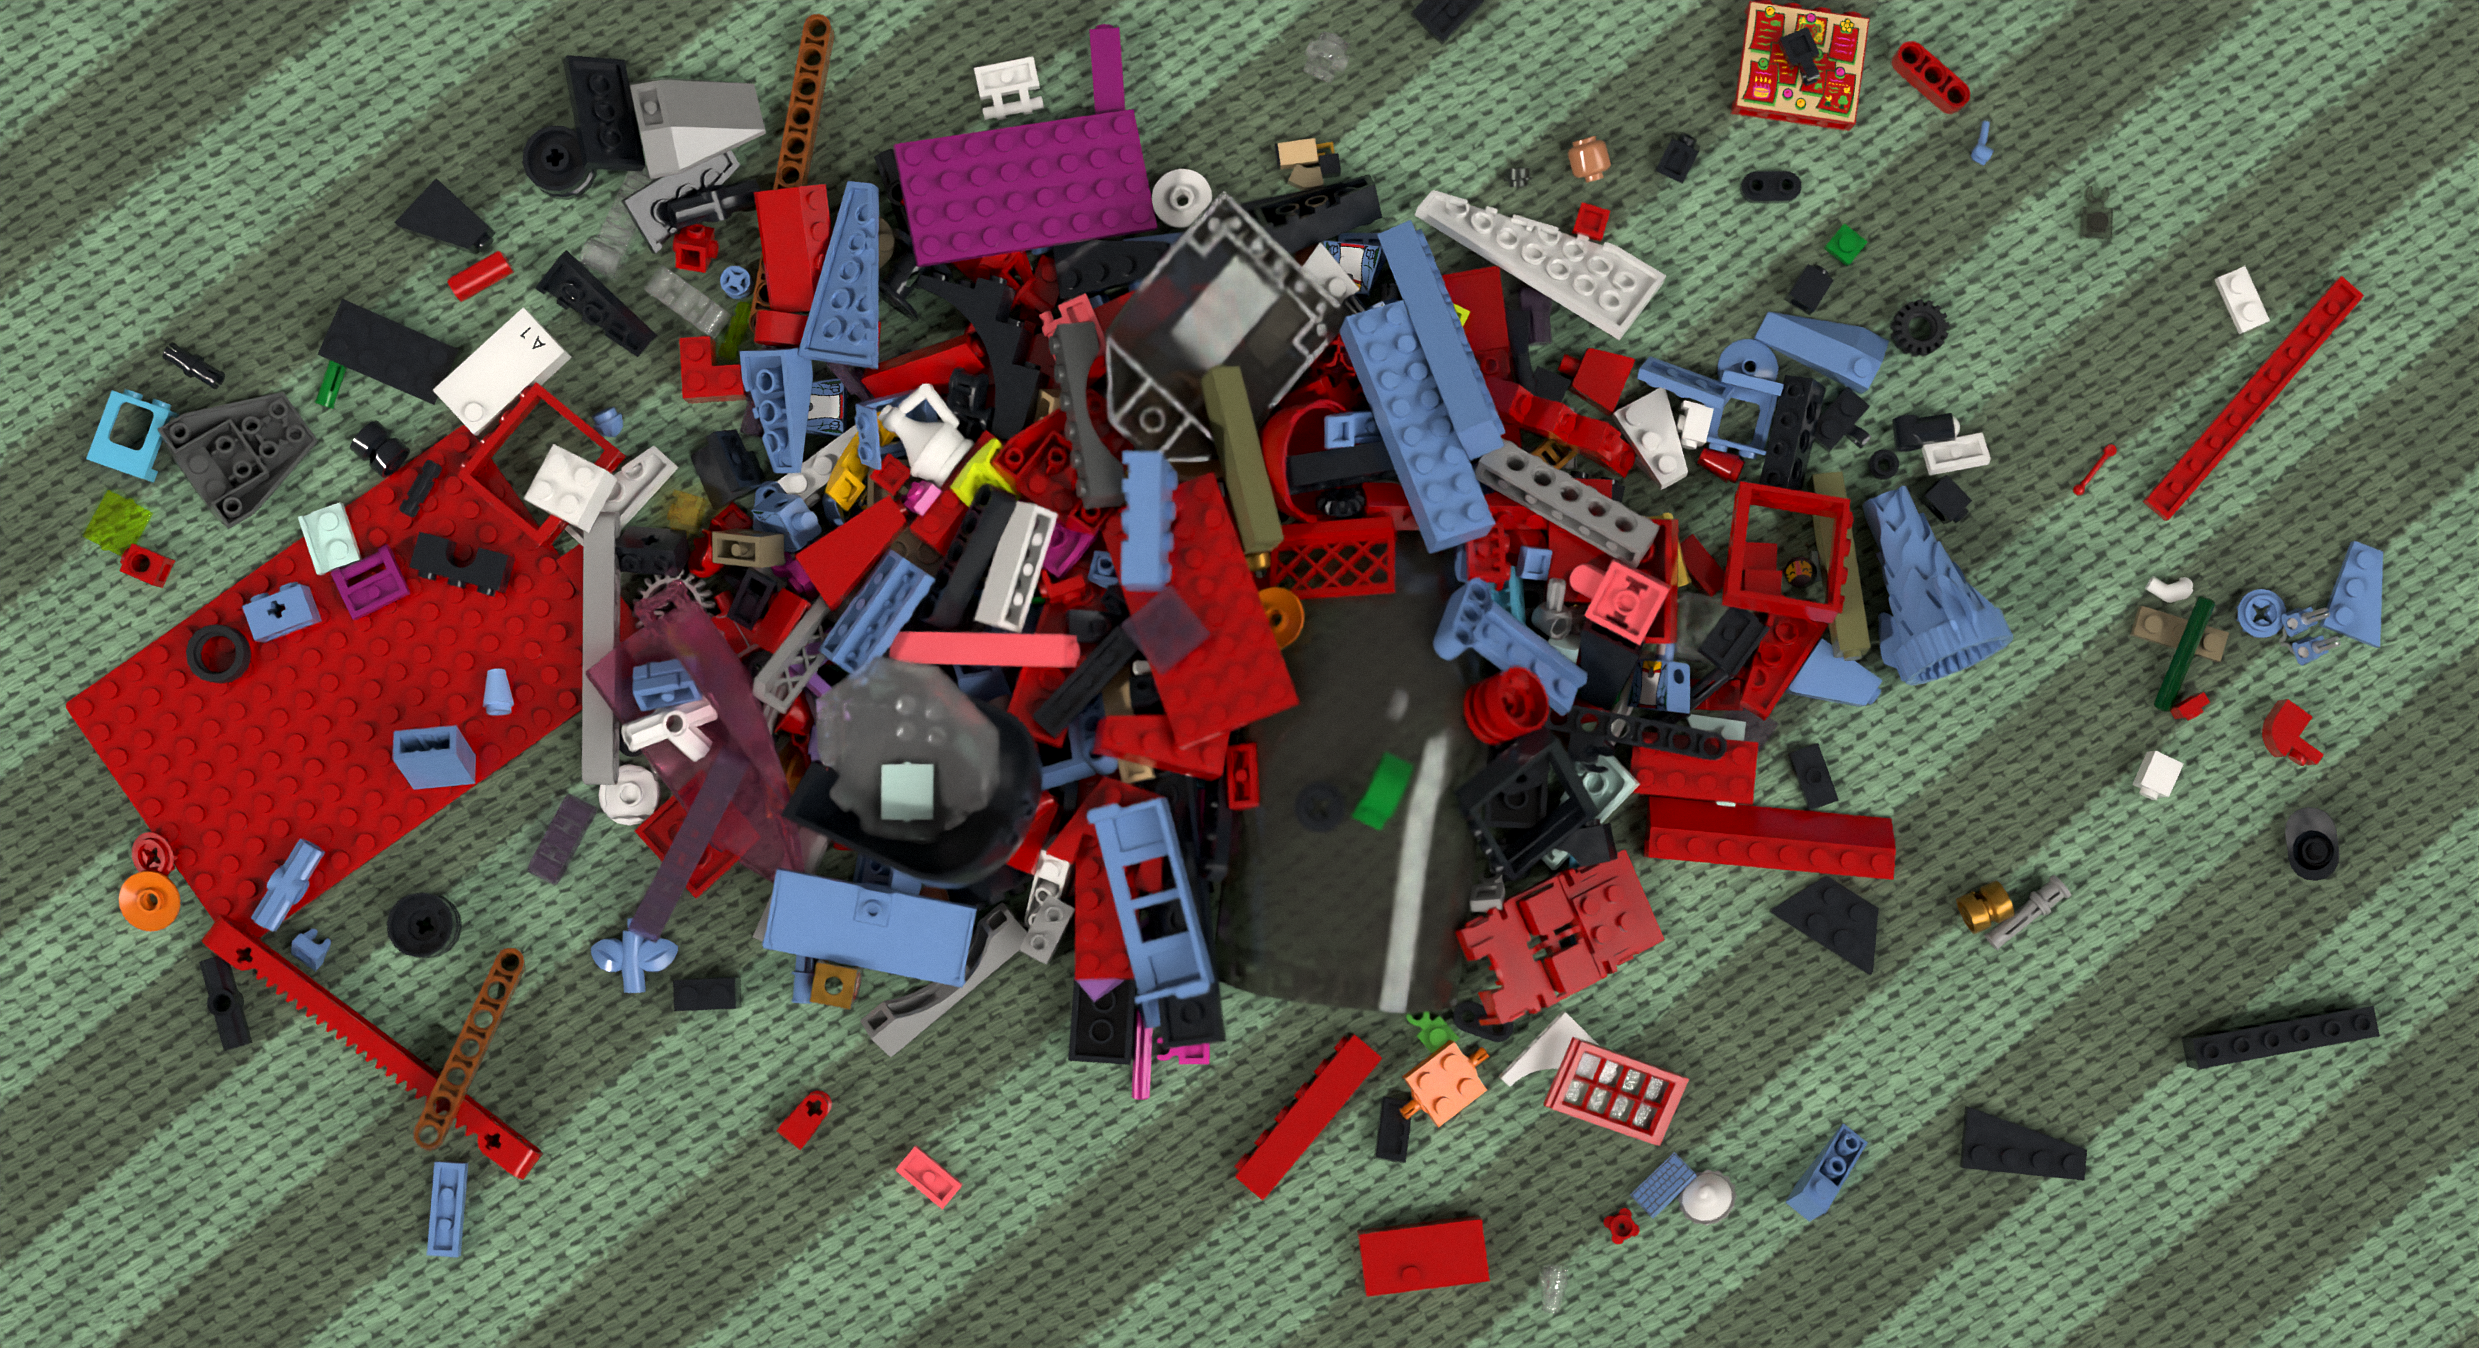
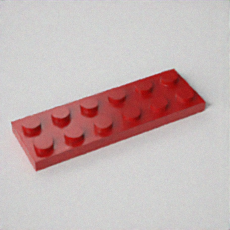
(1039, 683)

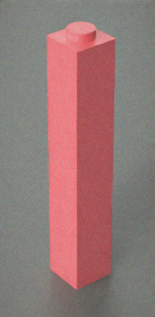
(986, 649)

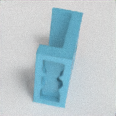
(130, 461)

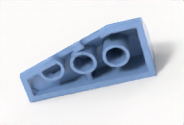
(781, 395)

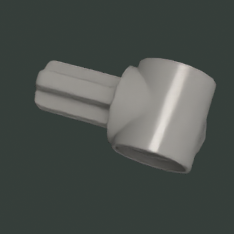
(1553, 616)

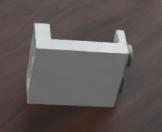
(1048, 929)

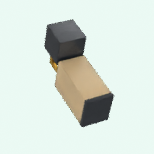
(1305, 154)

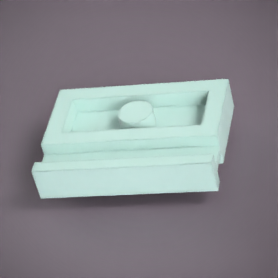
(330, 538)

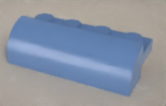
(876, 612)
(1513, 644)

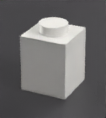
(2157, 775)

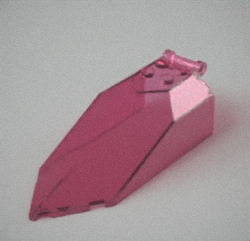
(752, 819)

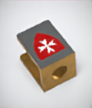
(851, 981)

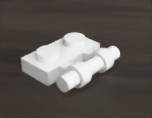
(1007, 79)

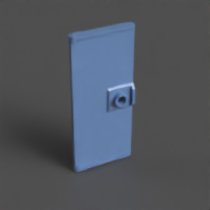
(869, 927)

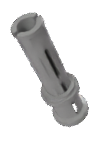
(2038, 904)

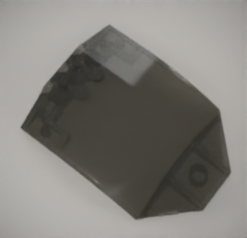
(1208, 302)

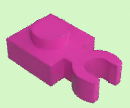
(920, 497)
(1188, 1055)

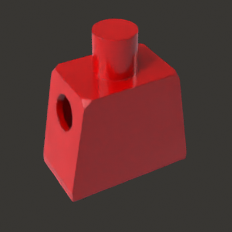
(1598, 377)

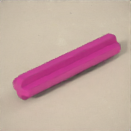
(1141, 1059)

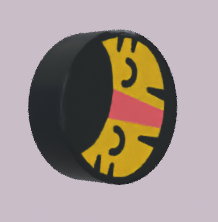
(1800, 572)

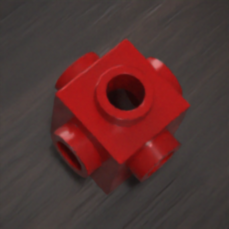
(695, 247)

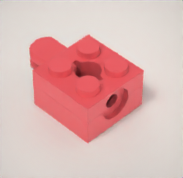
(1621, 597)

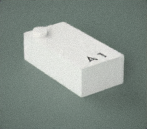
(500, 371)

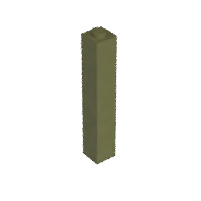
(1241, 459)
(1848, 629)

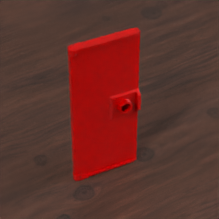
(1486, 325)

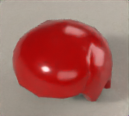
(701, 558)

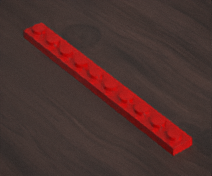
(2253, 398)

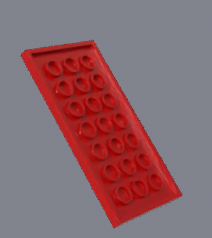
(1239, 667)

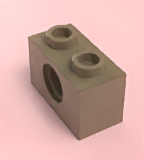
(748, 548)

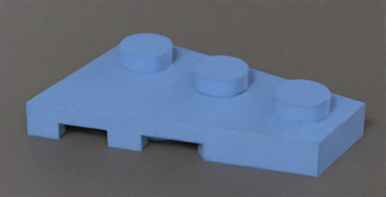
(2357, 596)

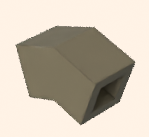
(1306, 178)

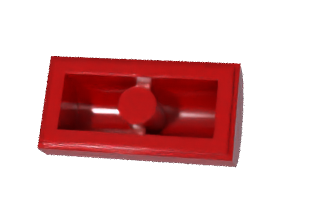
(480, 276)

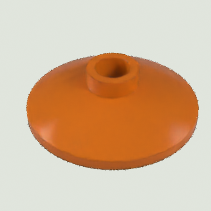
(1283, 602)
(137, 904)

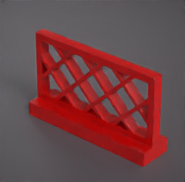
(1337, 535)

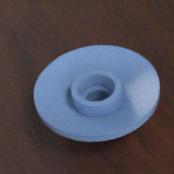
(1752, 351)

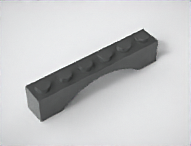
(1097, 470)

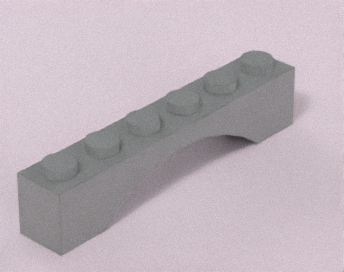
(903, 1018)

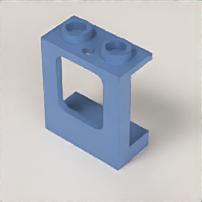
(1751, 390)
(866, 422)

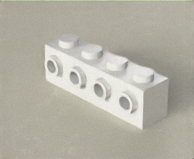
(817, 470)
(1013, 570)

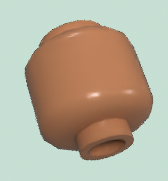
(1589, 158)

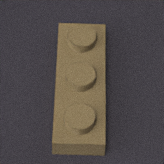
(2168, 630)

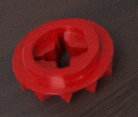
(144, 857)

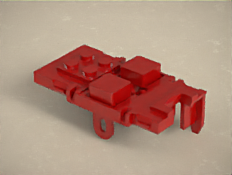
(1605, 915)

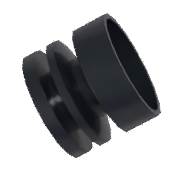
(408, 934)

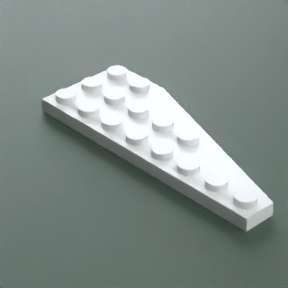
(1583, 276)

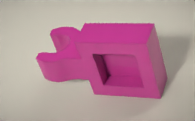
(798, 581)

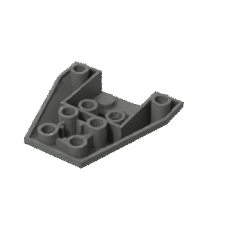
(239, 452)

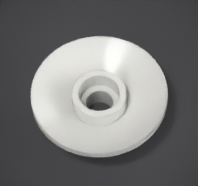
(1178, 185)

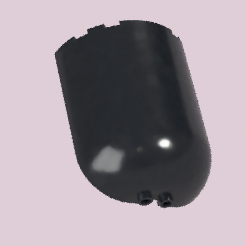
(958, 855)

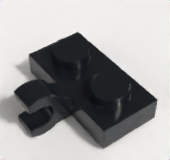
(1841, 420)

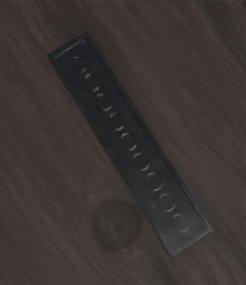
(1200, 1016)

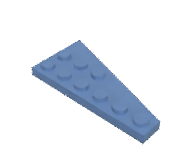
(845, 304)

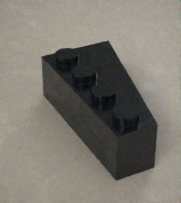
(1320, 213)

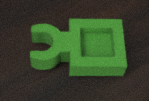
(1434, 1032)

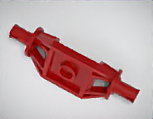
(1001, 266)

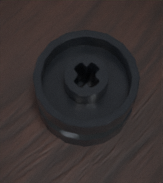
(541, 159)

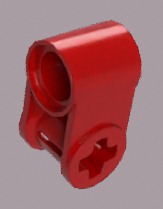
(803, 1122)

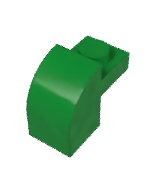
(1383, 791)

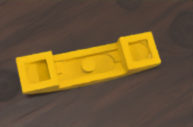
(846, 478)

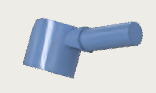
(1981, 152)

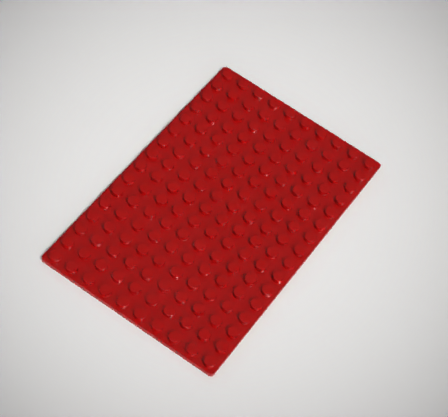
(313, 718)

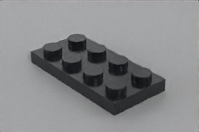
(604, 113)
(387, 351)

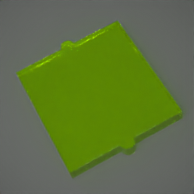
(117, 523)

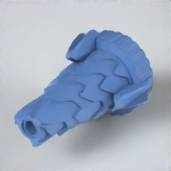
(1937, 616)

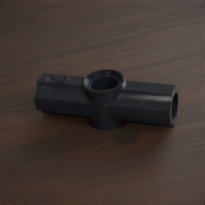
(889, 173)
(713, 203)
(231, 1022)

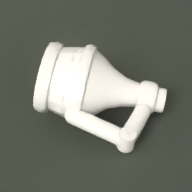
(931, 447)

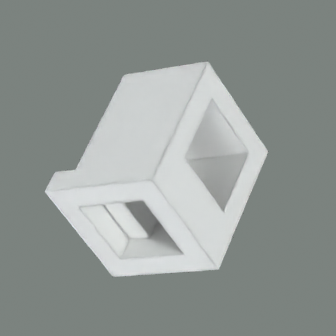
(1694, 424)

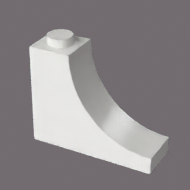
(1546, 1049)

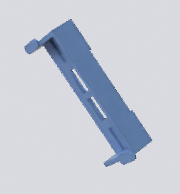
(1167, 964)

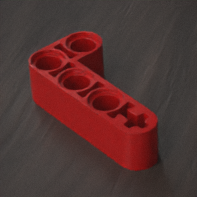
(783, 329)

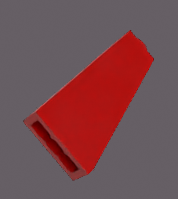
(926, 366)
(849, 552)

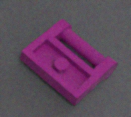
(374, 591)

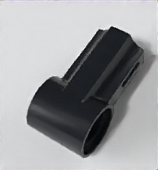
(1914, 431)

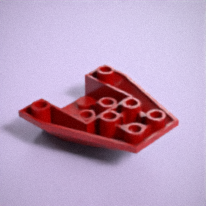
(1040, 467)

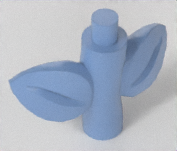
(633, 957)

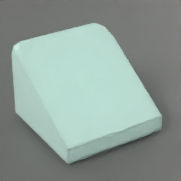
(1567, 646)

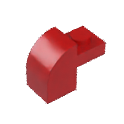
(2282, 733)

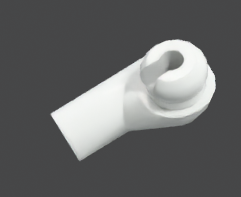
(2170, 593)

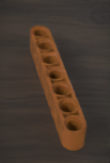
(470, 1064)

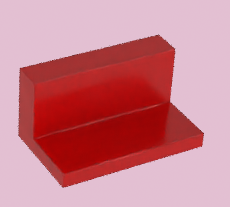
(1701, 567)

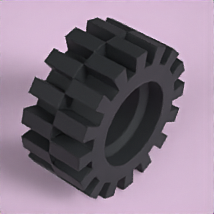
(1937, 328)

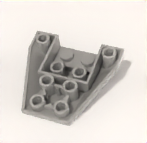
(693, 121)

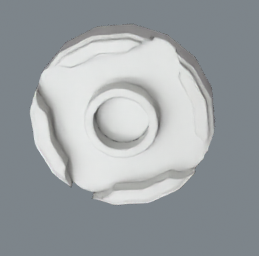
(632, 798)

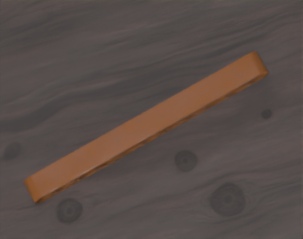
(798, 133)

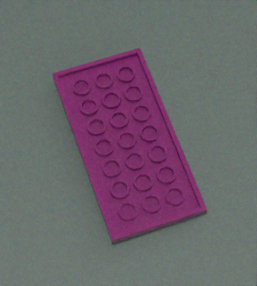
(1024, 187)

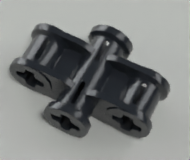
(967, 402)

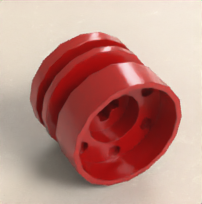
(1506, 705)

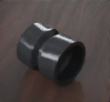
(384, 452)

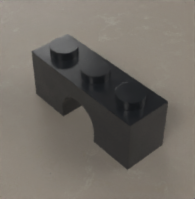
(436, 557)

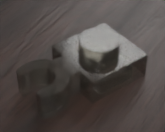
(2096, 220)

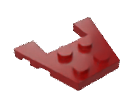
(1106, 793)

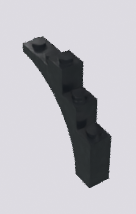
(1006, 342)

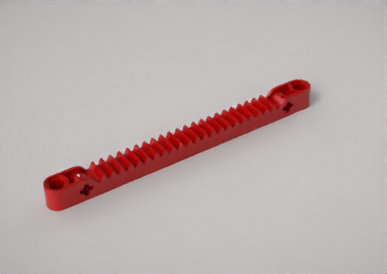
(229, 942)

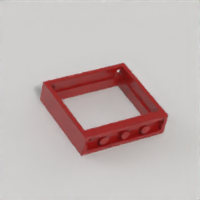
(493, 441)
(1794, 501)

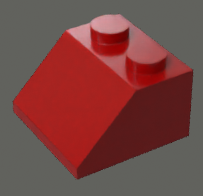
(781, 619)

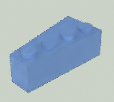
(1147, 521)

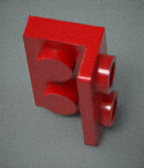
(1487, 557)

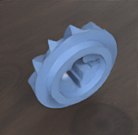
(2273, 613)

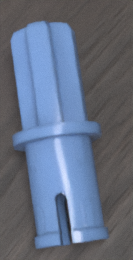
(803, 979)

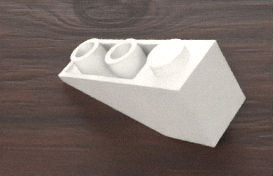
(1051, 878)

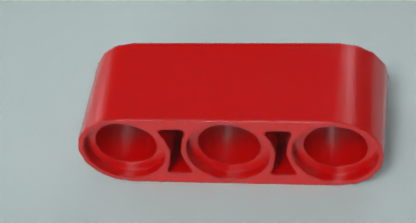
(1946, 79)

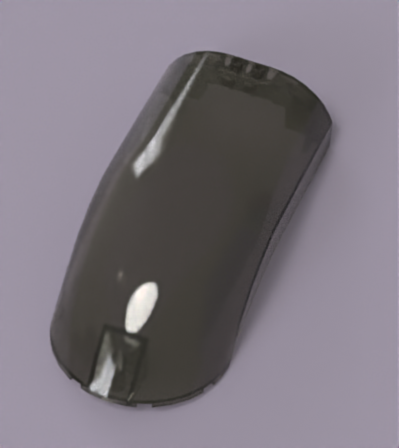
(1356, 908)

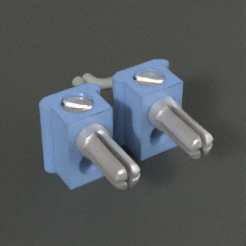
(2308, 648)

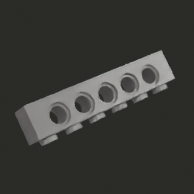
(1571, 515)

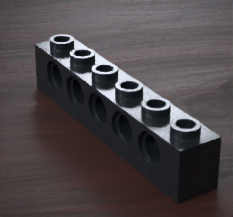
(2280, 1036)

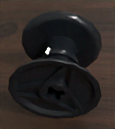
(893, 286)

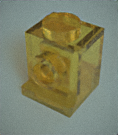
(687, 512)

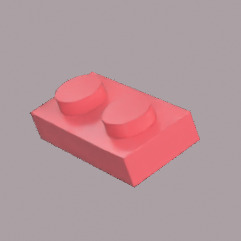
(929, 1177)

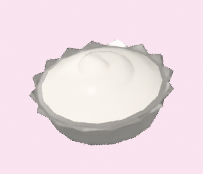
(1708, 1198)

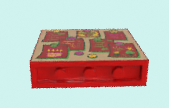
(1775, 91)

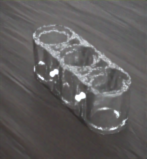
(687, 302)

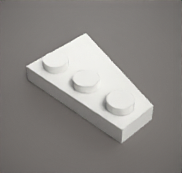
(1654, 437)

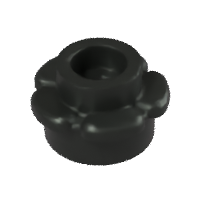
(1518, 176)

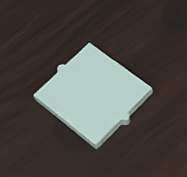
(907, 792)

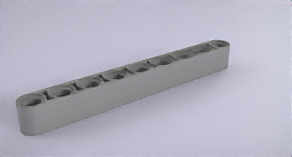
(600, 636)

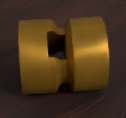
(1988, 905)

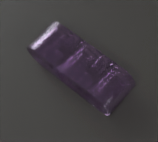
(562, 839)

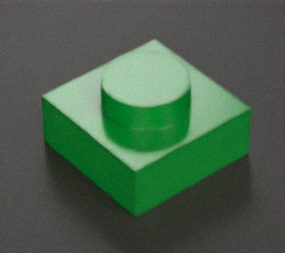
(1845, 245)

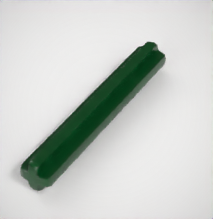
(2184, 653)

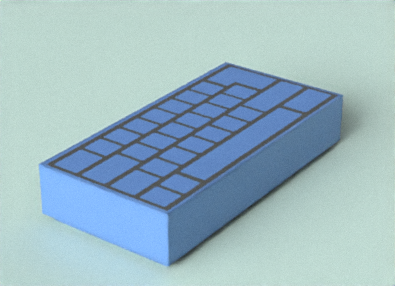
(1663, 1185)

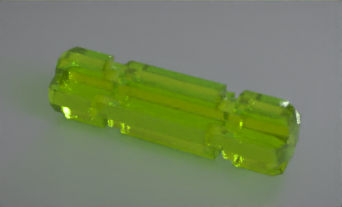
(735, 331)

